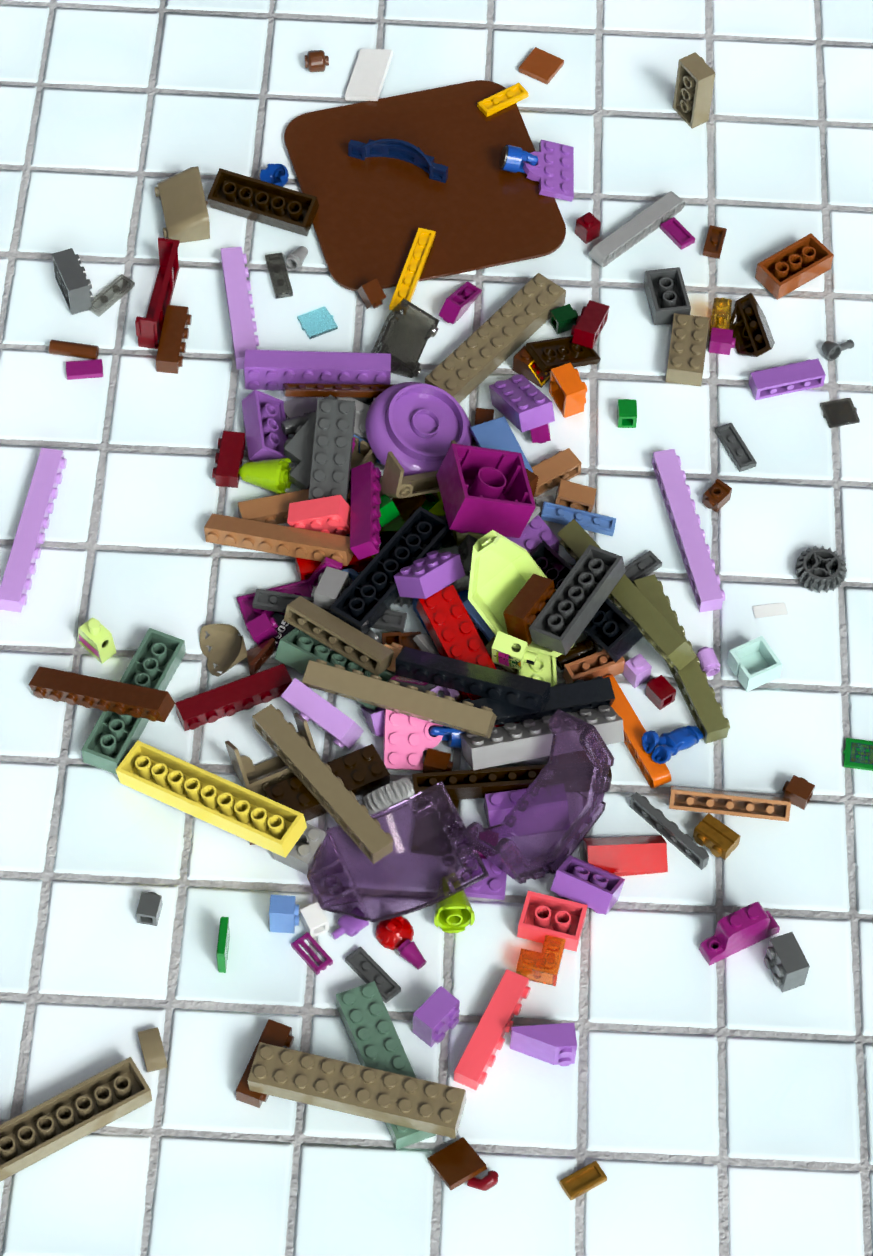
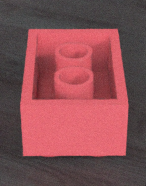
(321, 515)
(552, 917)

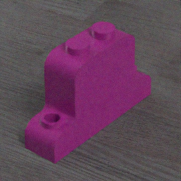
(739, 932)

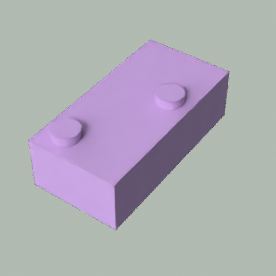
(322, 713)

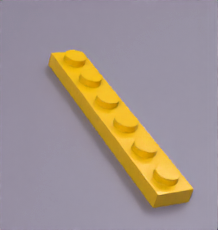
(413, 266)

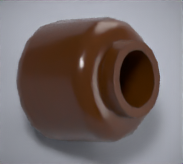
(316, 61)

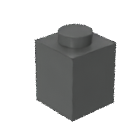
(149, 908)

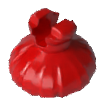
(394, 932)

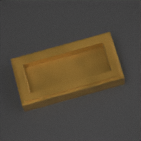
(583, 1180)

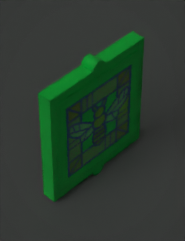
(858, 754)

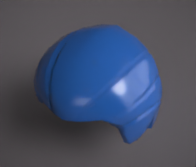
(275, 174)

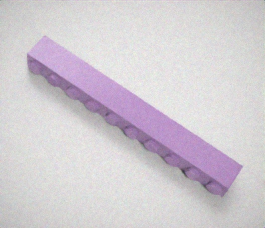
(31, 529)
(687, 530)

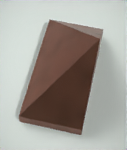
(259, 655)

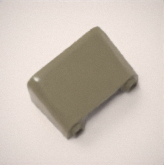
(184, 206)

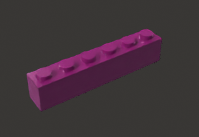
(365, 510)

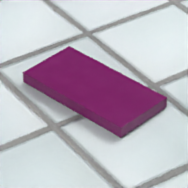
(245, 602)

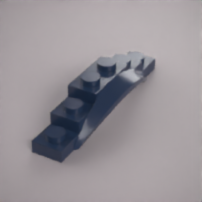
(399, 150)

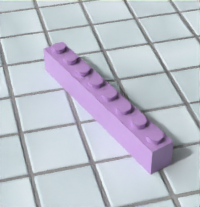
(239, 303)

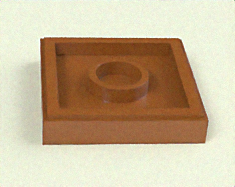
(541, 65)

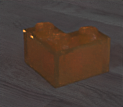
(542, 966)

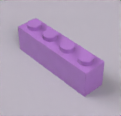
(786, 379)

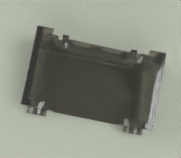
(405, 337)

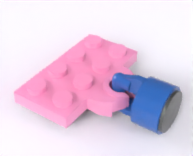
(408, 737)

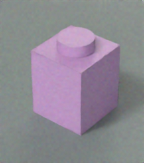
(637, 670)

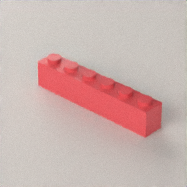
(491, 1030)

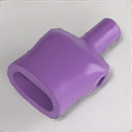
(349, 925)

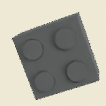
(786, 962)

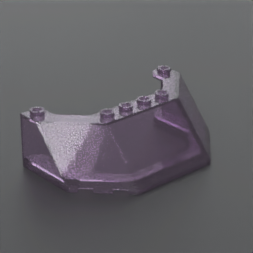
(555, 808)

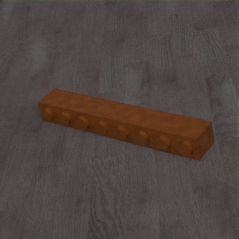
(102, 694)

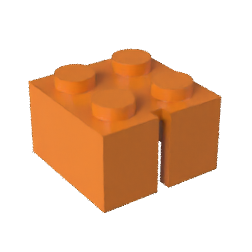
(567, 390)

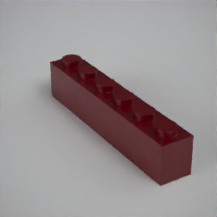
(232, 697)

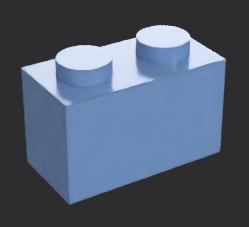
(283, 914)

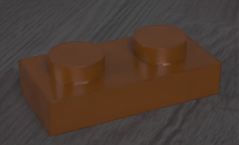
(714, 241)

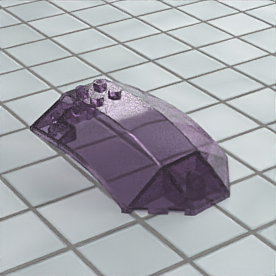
(424, 868)

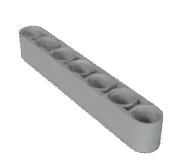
(636, 229)

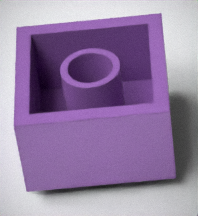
(436, 1017)

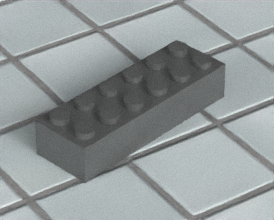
(332, 448)
(577, 599)

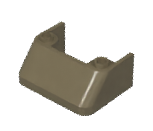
(397, 486)
(268, 772)

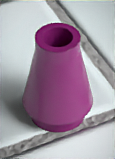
(411, 953)

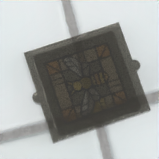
(840, 412)

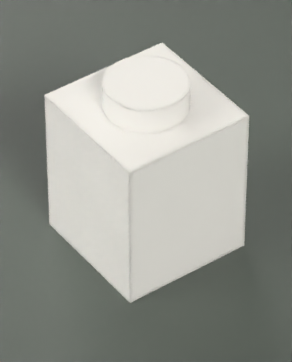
(314, 919)

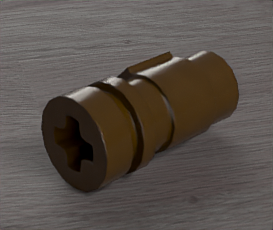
(580, 651)

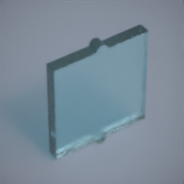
(317, 322)

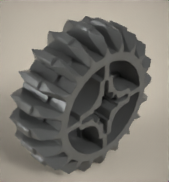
(819, 574)

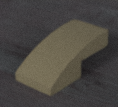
(152, 1049)

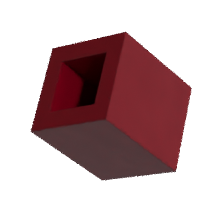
(587, 227)
(660, 692)

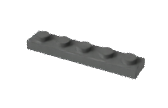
(669, 830)

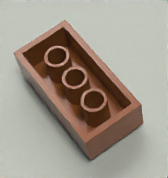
(794, 266)

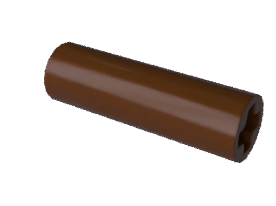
(74, 349)

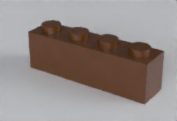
(172, 339)
(273, 1034)

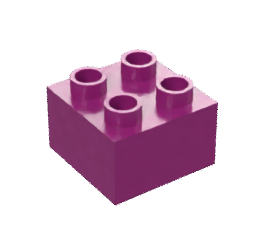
(485, 490)

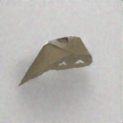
(226, 644)

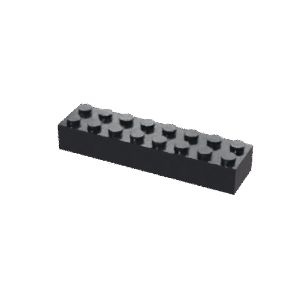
(375, 586)
(609, 626)

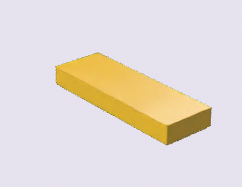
(502, 99)

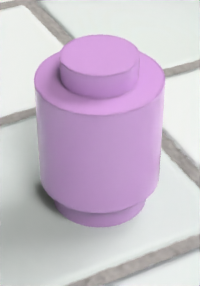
(708, 661)

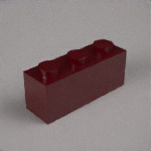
(590, 324)
(229, 459)

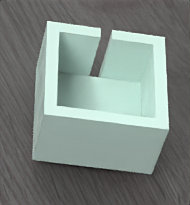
(754, 663)

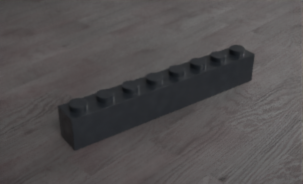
(473, 679)
(563, 696)

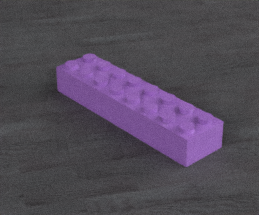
(275, 367)

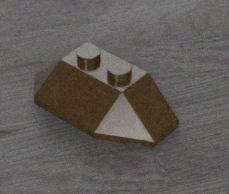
(750, 328)

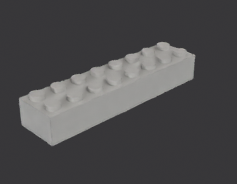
(533, 738)

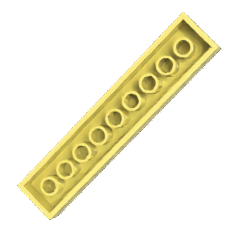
(211, 798)

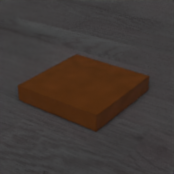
(457, 1163)

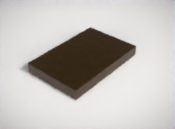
(406, 508)

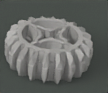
(388, 795)

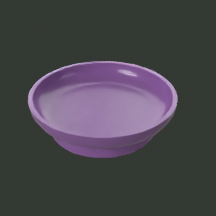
(416, 425)

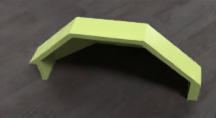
(496, 577)

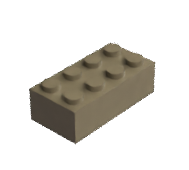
(693, 90)
(687, 349)

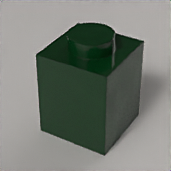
(563, 318)

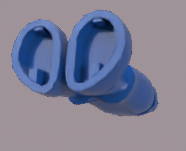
(670, 743)

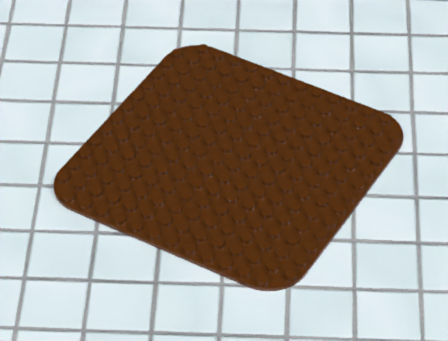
(378, 203)

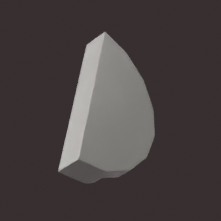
(426, 643)

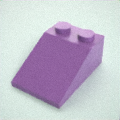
(546, 1042)

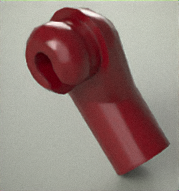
(485, 1183)

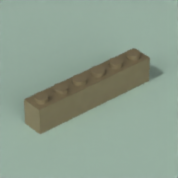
(338, 635)

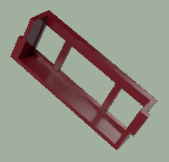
(150, 328)

